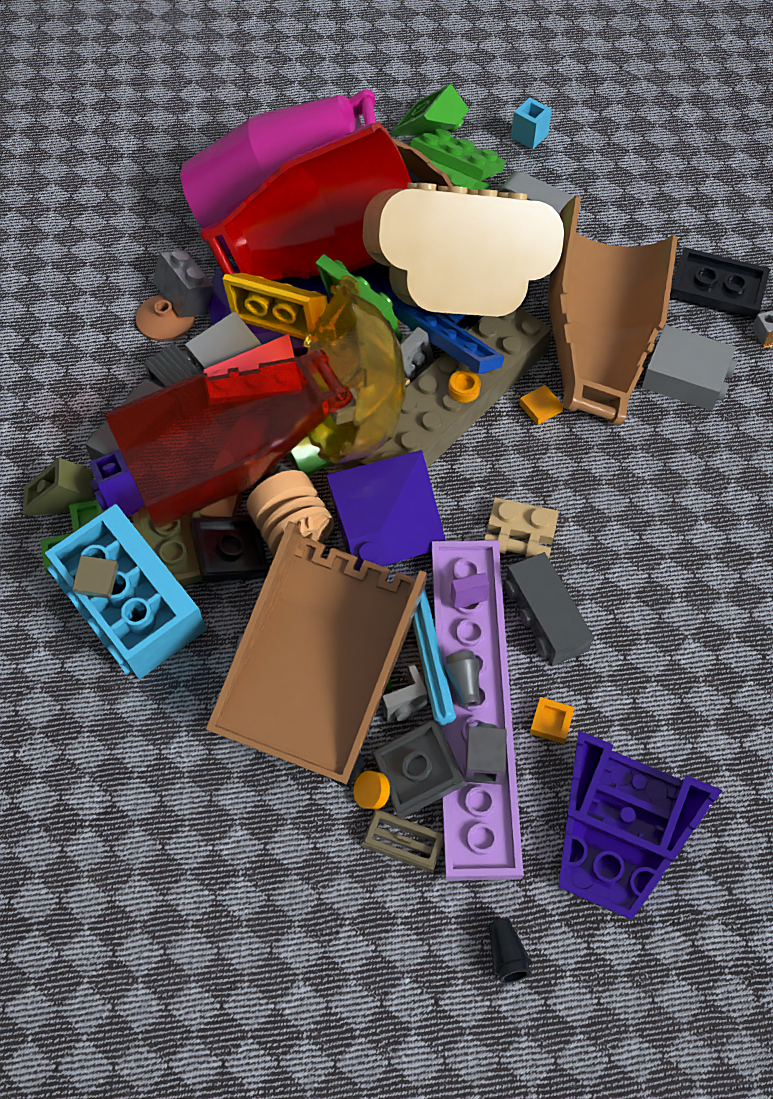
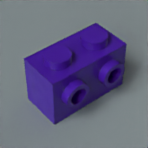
(115, 484)

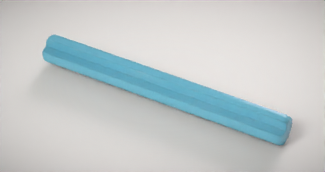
(432, 663)

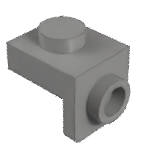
(408, 700)

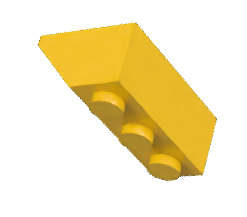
(274, 304)

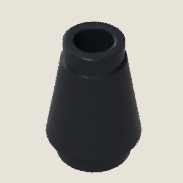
(508, 954)

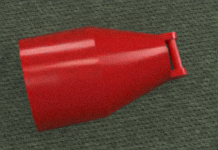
(311, 208)

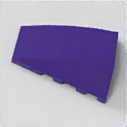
(625, 826)

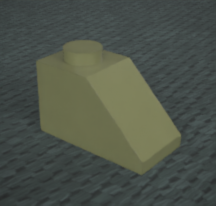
(57, 488)

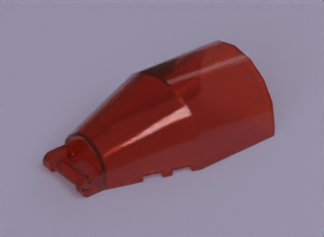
(221, 431)

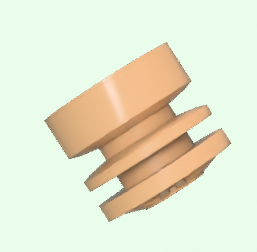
(285, 499)

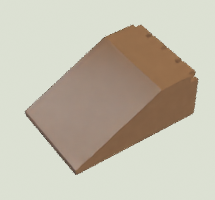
(316, 656)

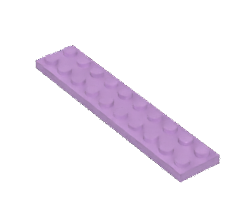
(479, 818)

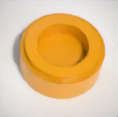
(464, 386)
(371, 790)

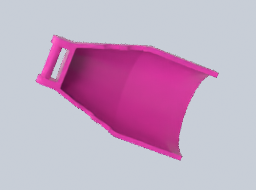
(247, 155)

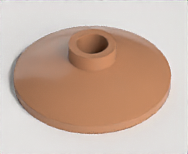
(160, 321)

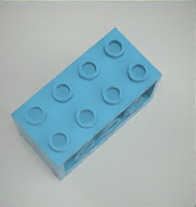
(148, 608)

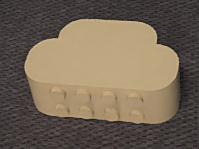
(461, 246)

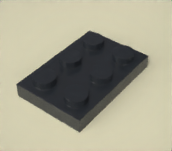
(720, 282)

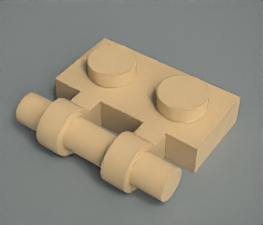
(524, 522)

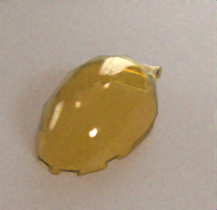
(363, 357)

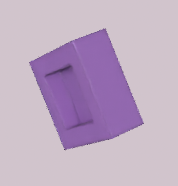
(469, 590)

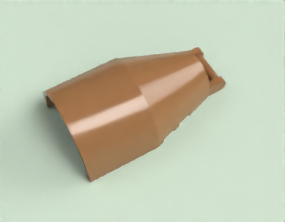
(606, 315)

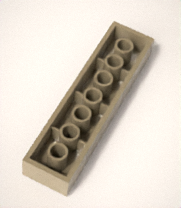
(433, 418)

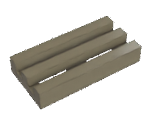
(399, 854)

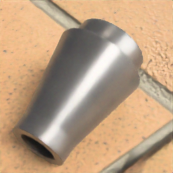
(464, 677)

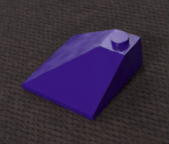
(386, 509)

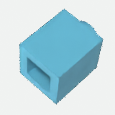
(531, 123)

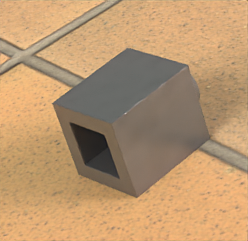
(486, 754)

